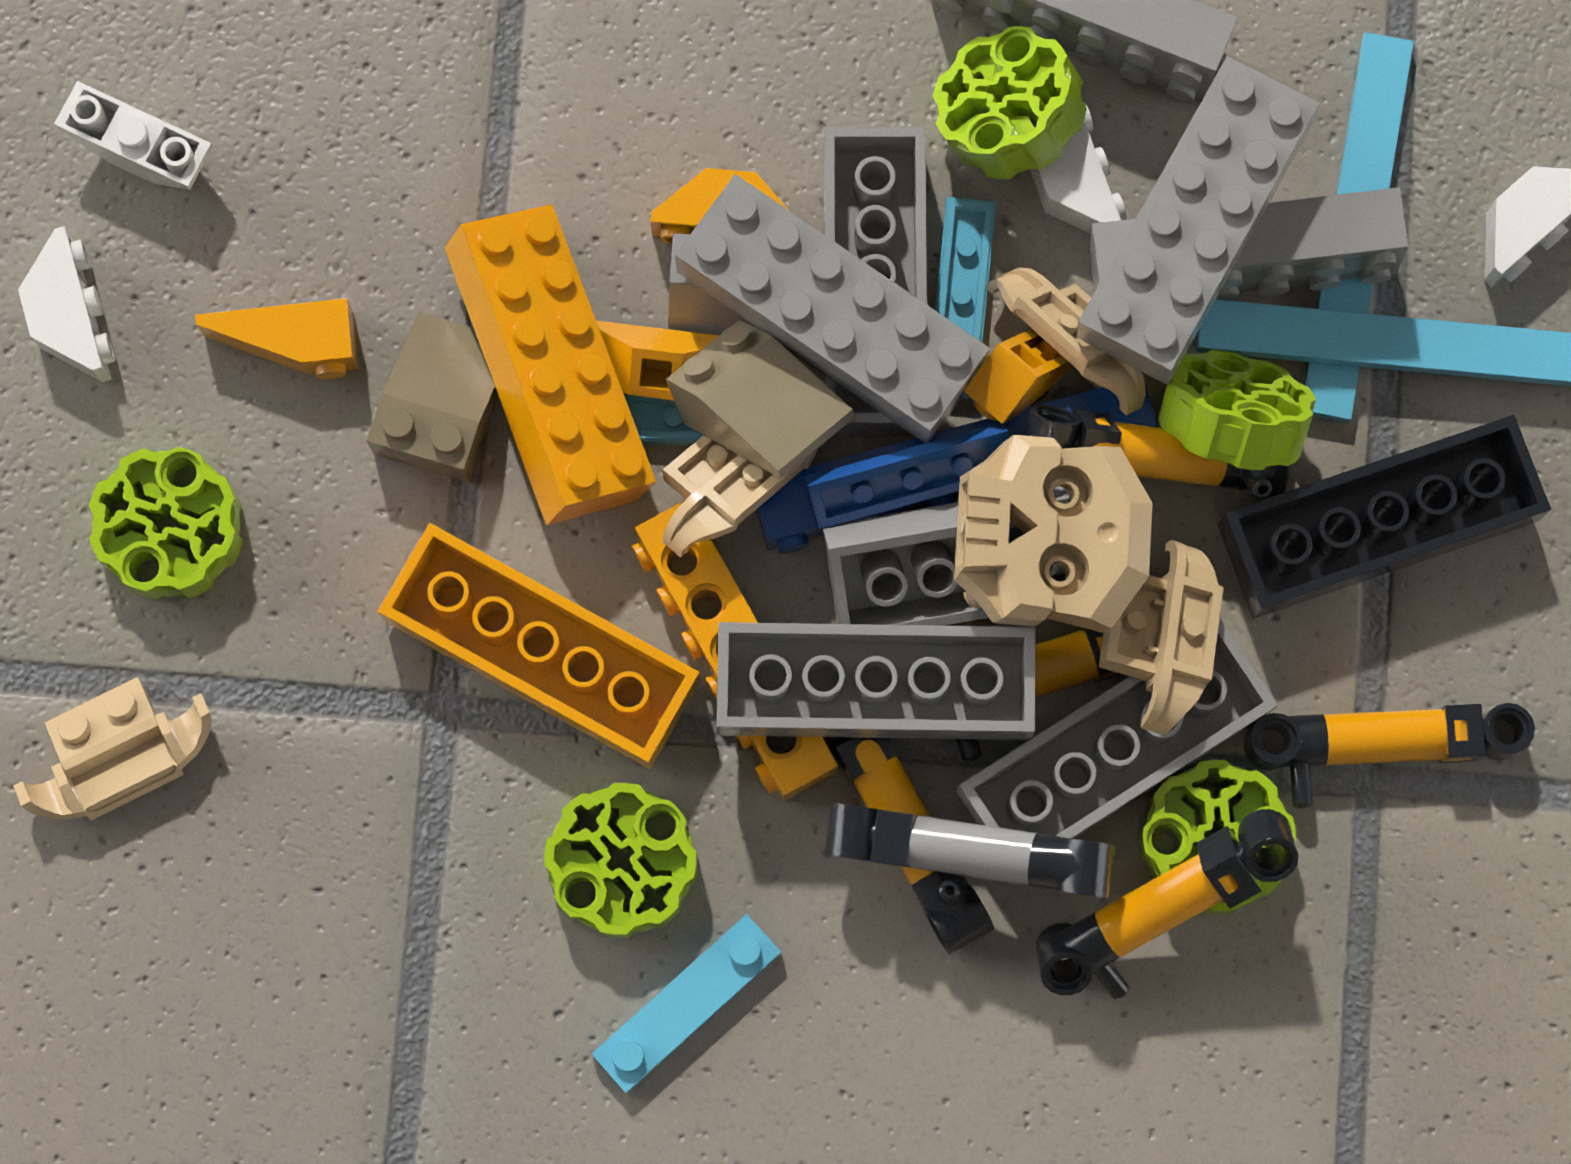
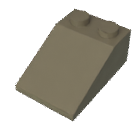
(757, 399)
(436, 401)

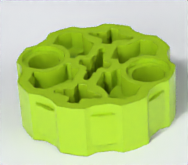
(998, 96)
(1237, 410)
(125, 550)
(1171, 813)
(571, 866)

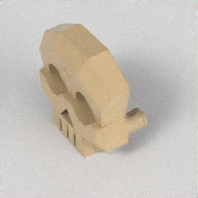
(1094, 537)

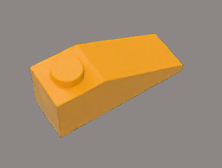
(300, 336)
(1016, 376)

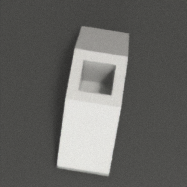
(132, 138)
(1076, 183)
(1523, 218)
(63, 308)

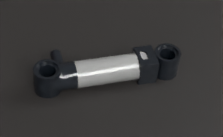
(970, 850)

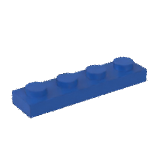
(899, 476)

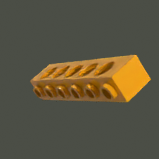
(810, 758)

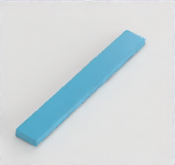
(1364, 167)
(1387, 342)

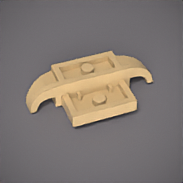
(1055, 318)
(718, 492)
(1169, 636)
(114, 753)

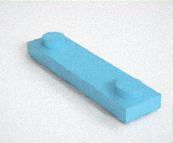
(686, 1003)

